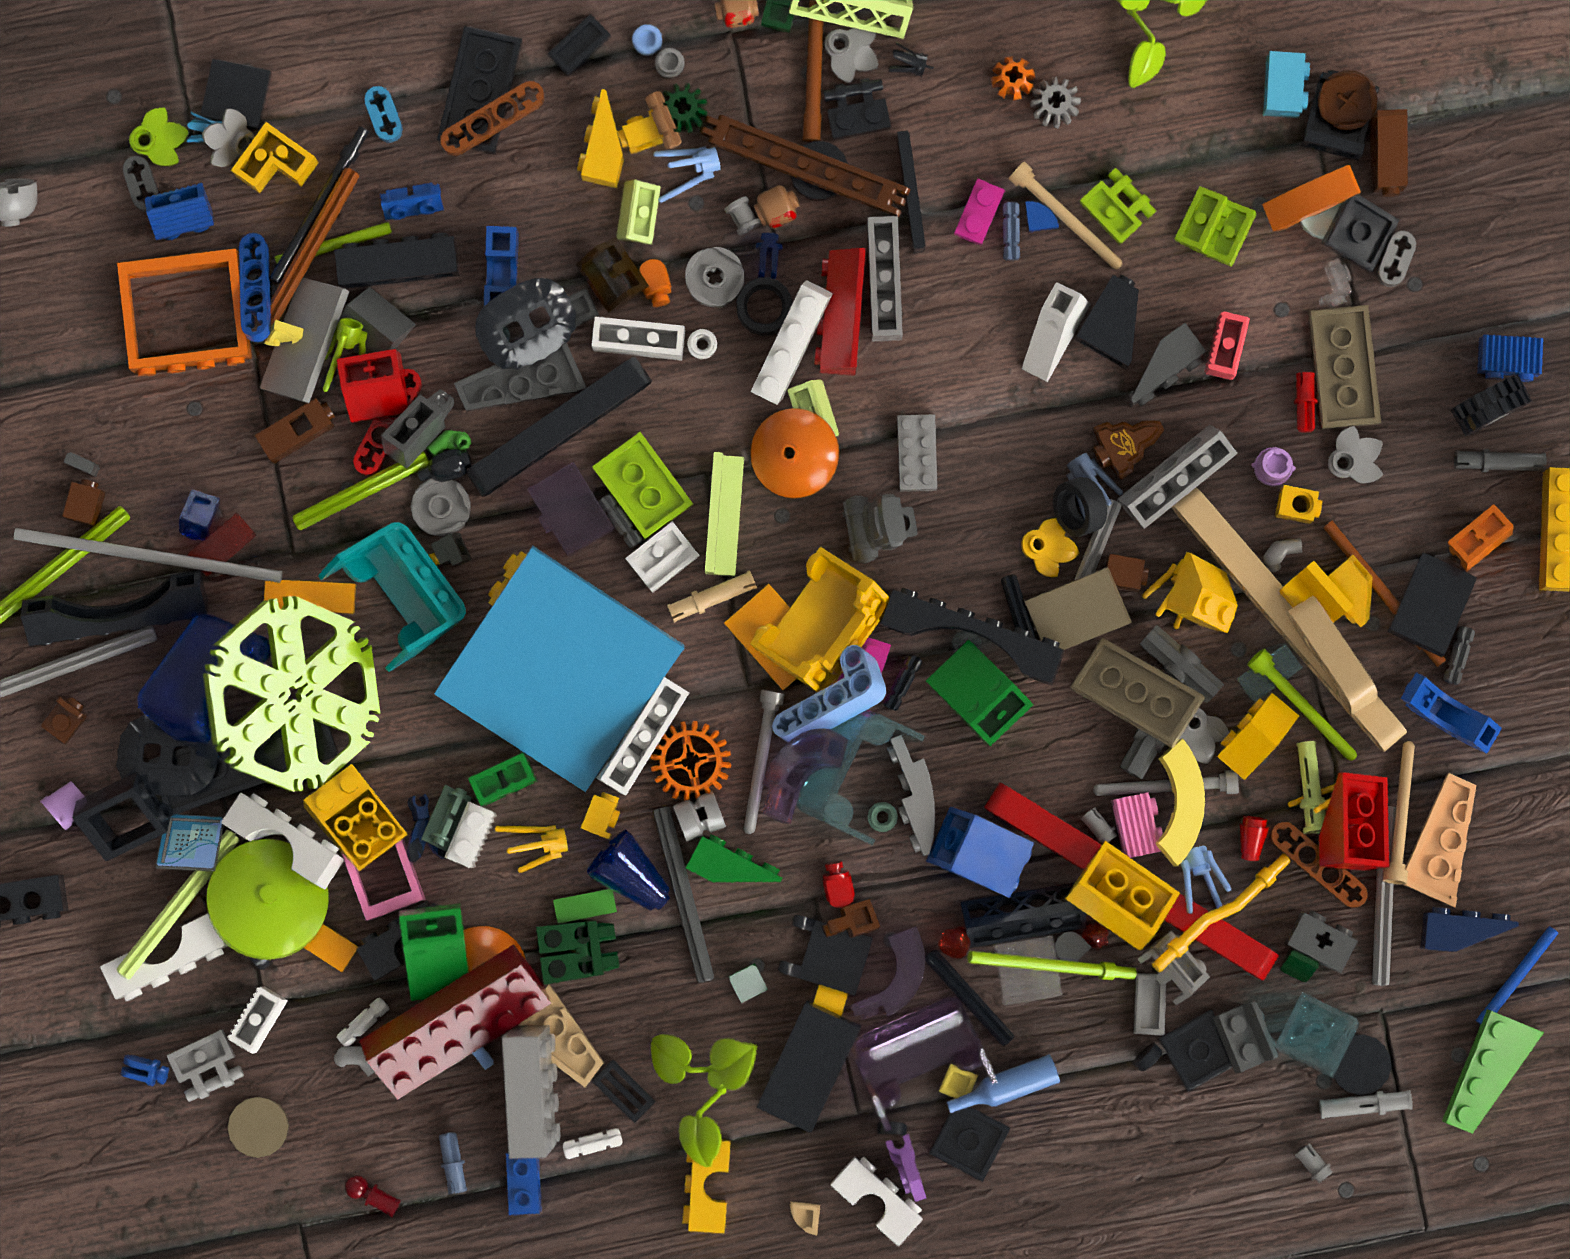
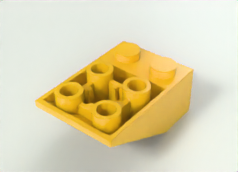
(354, 817)

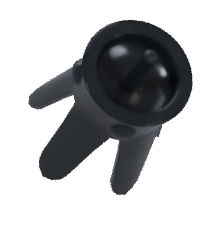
(917, 60)

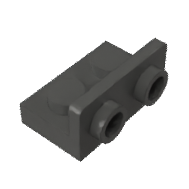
(1245, 1036)

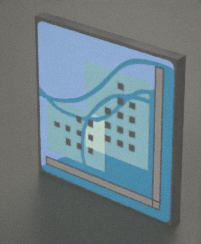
(190, 843)

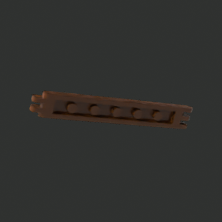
(805, 164)

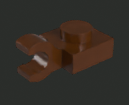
(855, 918)

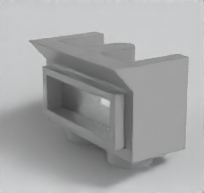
(1185, 971)

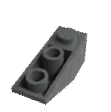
(1172, 355)

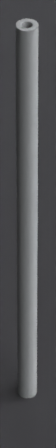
(148, 555)

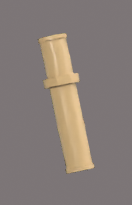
(700, 601)

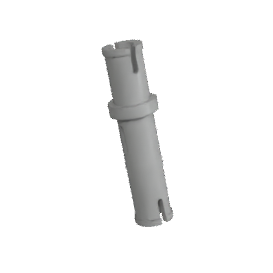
(1366, 1104)

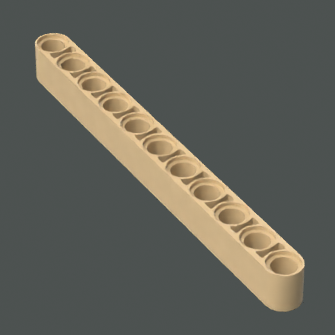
(1264, 593)

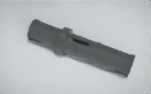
(1489, 460)

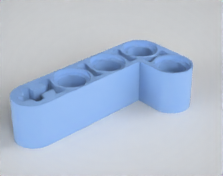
(828, 701)

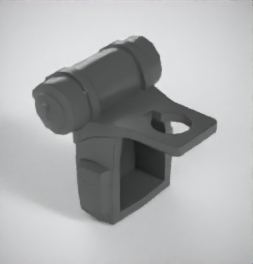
(876, 525)

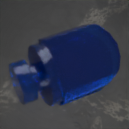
(768, 245)

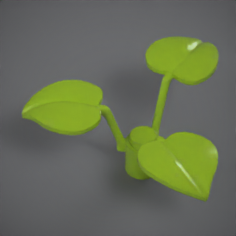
(1150, 55)
(728, 1070)

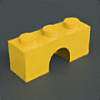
(704, 1212)

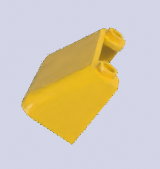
(830, 614)

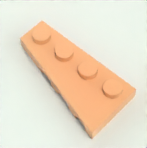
(1440, 848)

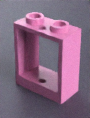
(393, 904)

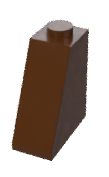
(1389, 151)

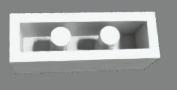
(638, 338)

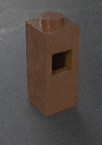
(296, 430)

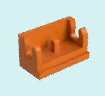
(1480, 537)

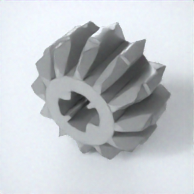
(1066, 106)

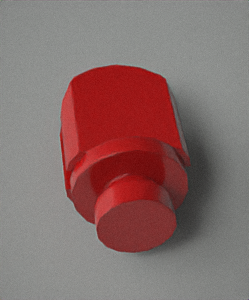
(838, 885)

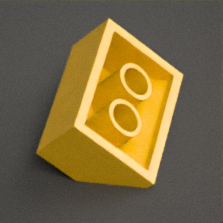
(1123, 896)

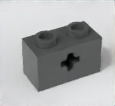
(1332, 955)

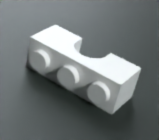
(899, 1216)

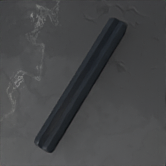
(969, 997)

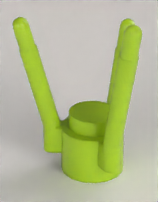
(346, 335)

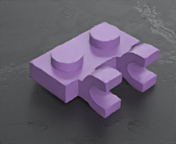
(904, 1161)

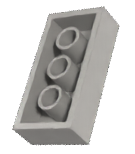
(917, 453)

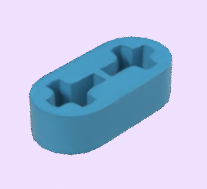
(390, 112)

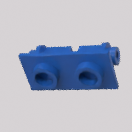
(398, 205)

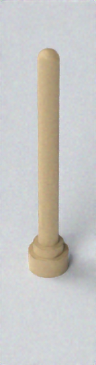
(1025, 178)
(1396, 871)

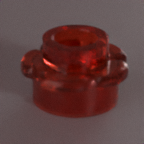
(1095, 935)

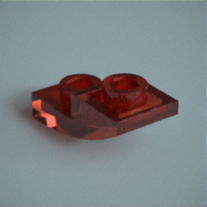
(224, 541)

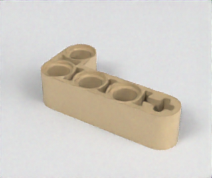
(1334, 655)

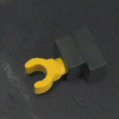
(450, 550)

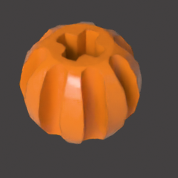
(1003, 78)

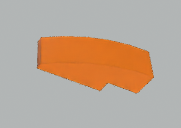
(1311, 198)

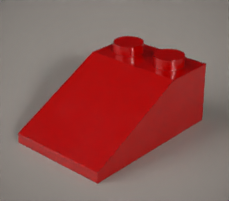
(1356, 824)

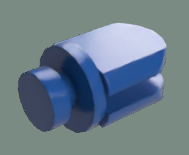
(144, 1070)

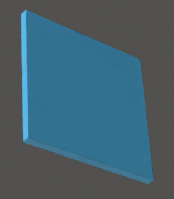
(559, 669)

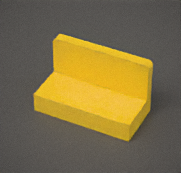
(1314, 582)

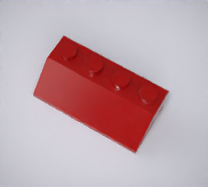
(843, 312)

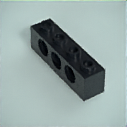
(52, 895)

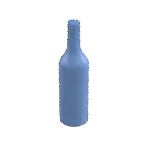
(1010, 1084)

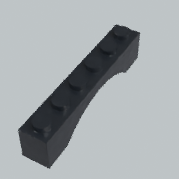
(915, 616)
(54, 620)

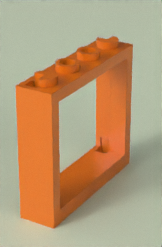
(177, 264)

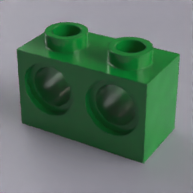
(502, 779)

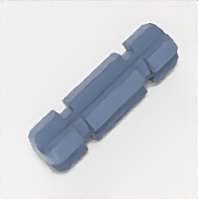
(1011, 231)

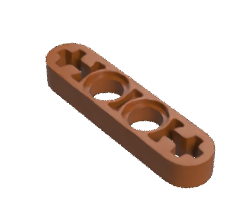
(495, 123)
(1313, 868)

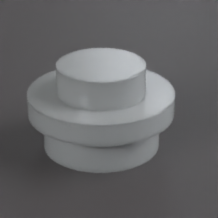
(669, 63)

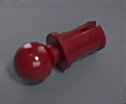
(357, 1188)

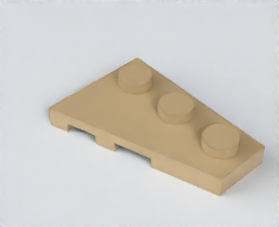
(572, 1048)

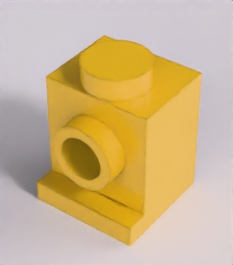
(640, 133)
(601, 815)

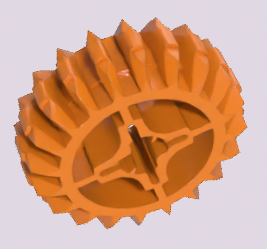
(686, 736)

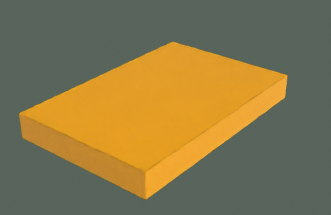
(762, 609)

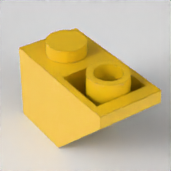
(1356, 585)

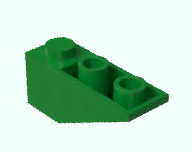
(722, 865)

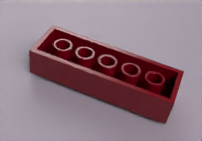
(455, 1022)

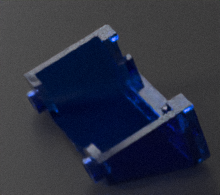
(176, 690)

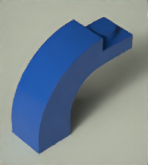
(1450, 715)

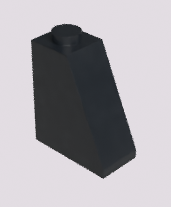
(1112, 322)

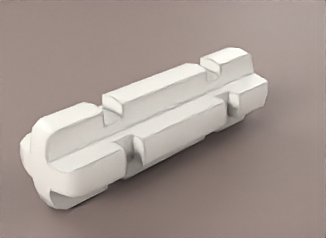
(363, 1022)
(592, 1143)

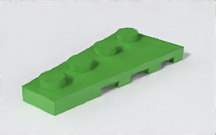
(1491, 1064)

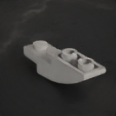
(920, 807)

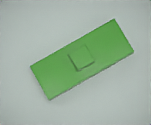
(585, 906)

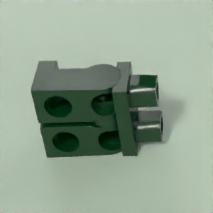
(584, 950)

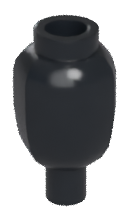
(446, 466)

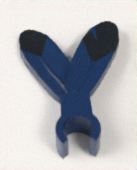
(416, 845)

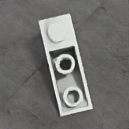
(1054, 330)

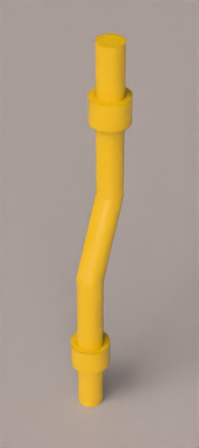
(1178, 946)

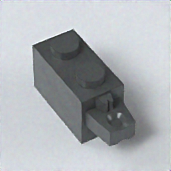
(416, 427)

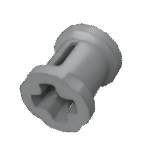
(742, 215)

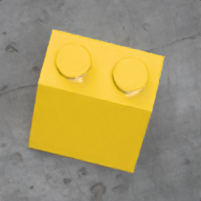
(1203, 594)

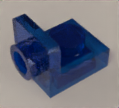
(198, 515)

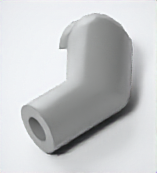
(1279, 550)
(352, 1056)

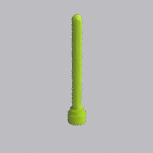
(1263, 664)

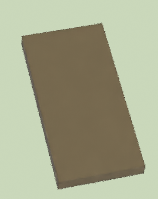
(1344, 367)
(1137, 692)

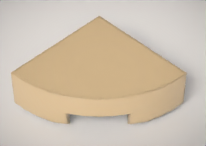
(806, 1216)

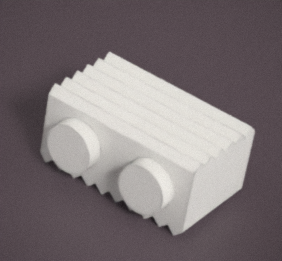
(470, 835)
(257, 1019)

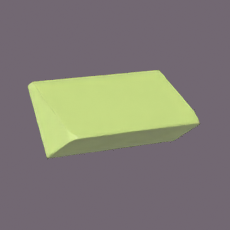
(638, 212)
(813, 398)

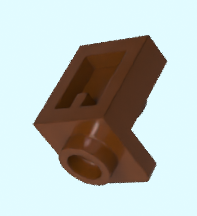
(65, 719)

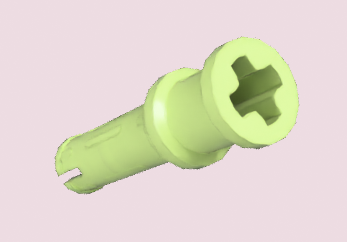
(1311, 787)

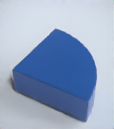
(1040, 217)

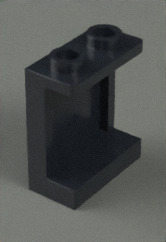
(1325, 138)

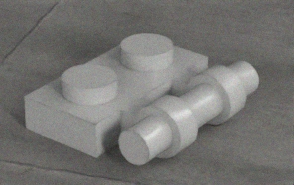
(200, 1057)

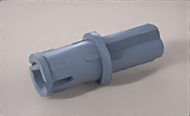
(452, 1163)

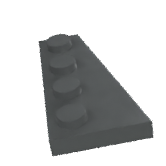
(543, 379)

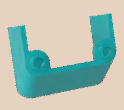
(409, 582)

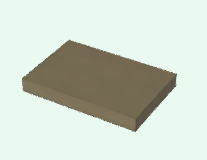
(1079, 610)

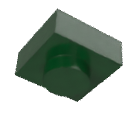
(777, 15)

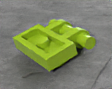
(1112, 212)

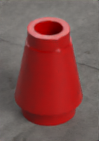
(1252, 837)

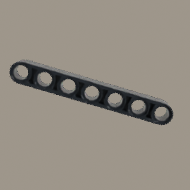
(558, 426)

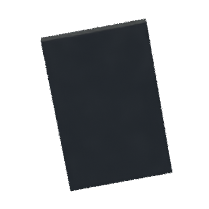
(1432, 604)

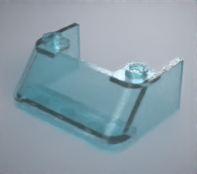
(819, 792)

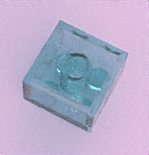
(1317, 1035)

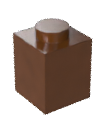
(84, 502)
(1127, 572)

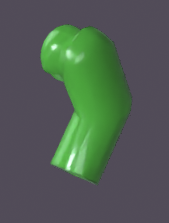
(449, 440)

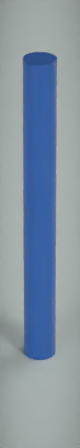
(1520, 972)

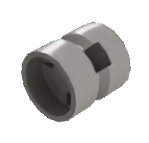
(689, 820)

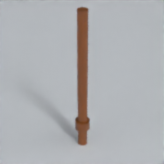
(1377, 584)

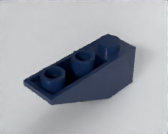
(1456, 932)

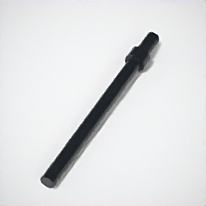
(348, 156)

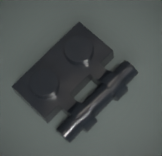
(857, 118)

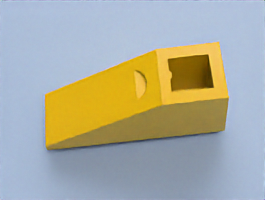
(604, 155)

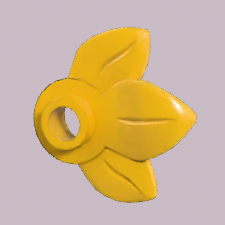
(1054, 547)

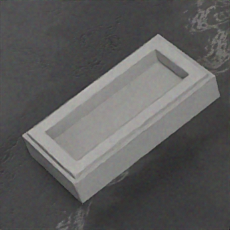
(1149, 1005)

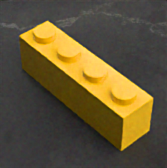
(1555, 531)

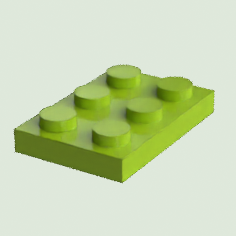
(642, 485)

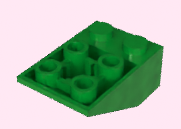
(979, 693)
(433, 948)

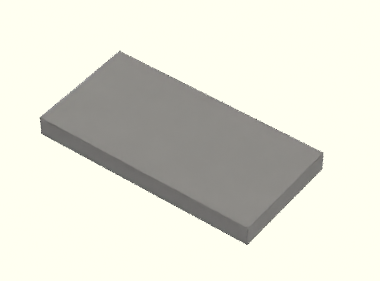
(296, 366)

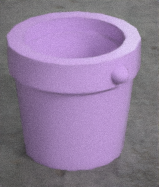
(1273, 466)
(62, 804)

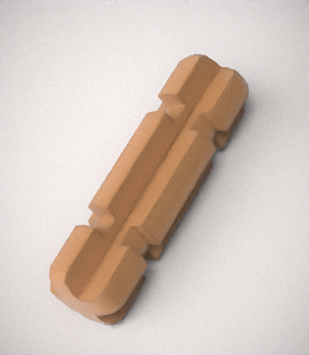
(663, 120)

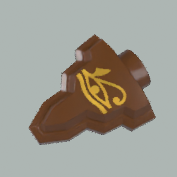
(1124, 444)

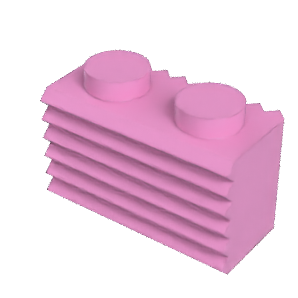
(1136, 824)

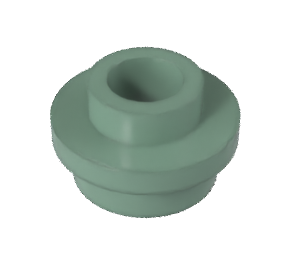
(892, 817)

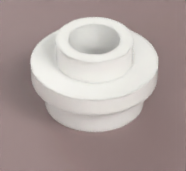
(699, 335)

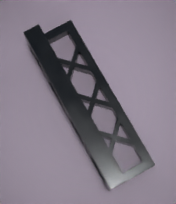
(1025, 920)

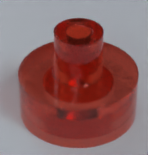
(955, 942)

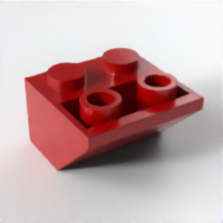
(373, 385)

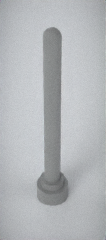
(770, 703)
(1225, 782)

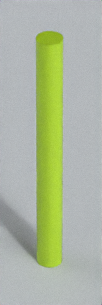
(354, 237)

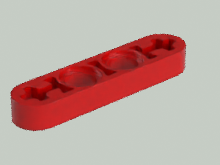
(383, 422)

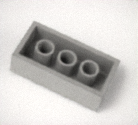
(530, 1091)

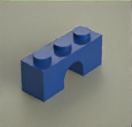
(501, 260)

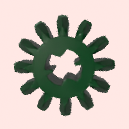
(693, 104)

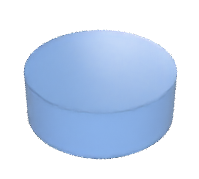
(647, 40)

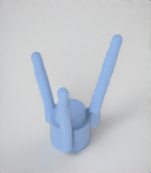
(704, 161)
(1200, 861)

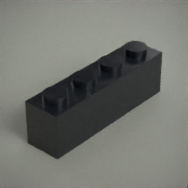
(396, 262)

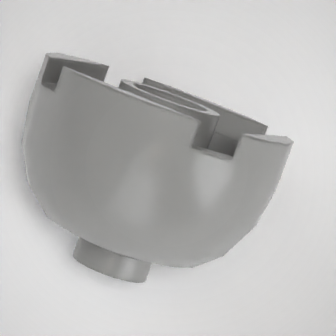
(17, 200)

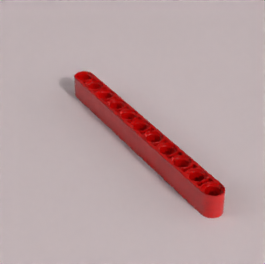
(1080, 850)

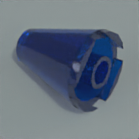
(629, 872)

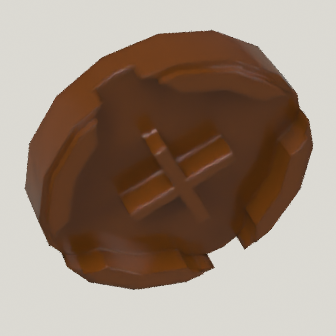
(1347, 99)

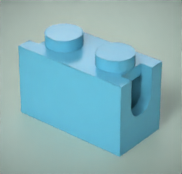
(1285, 84)

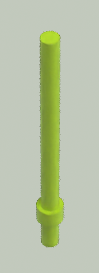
(1103, 970)

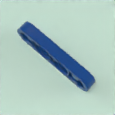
(254, 287)

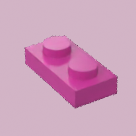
(979, 212)

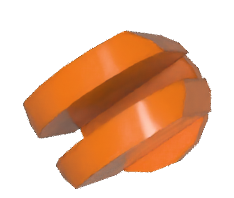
(658, 281)

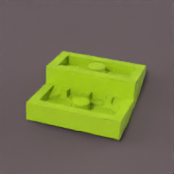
(1215, 226)

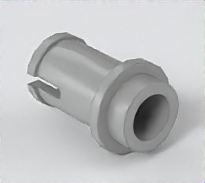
(1099, 826)
(1314, 1163)

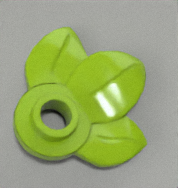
(163, 138)

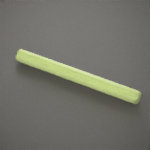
(172, 912)

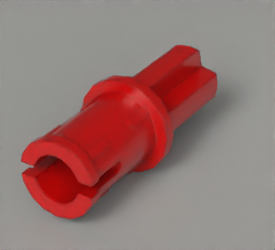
(1305, 401)

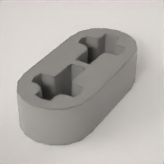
(1402, 262)

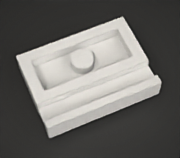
(662, 557)

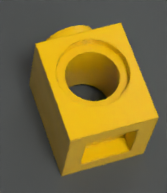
(1286, 511)

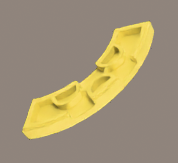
(1188, 806)

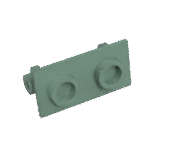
(446, 817)

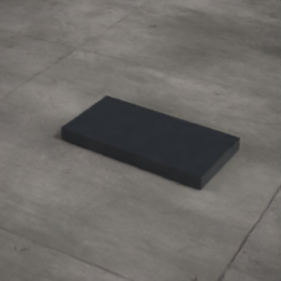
(480, 75)
(809, 1066)

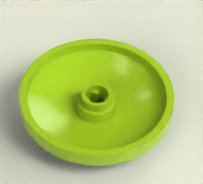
(262, 903)

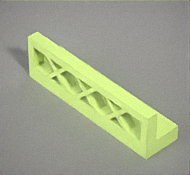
(886, 7)
(724, 515)

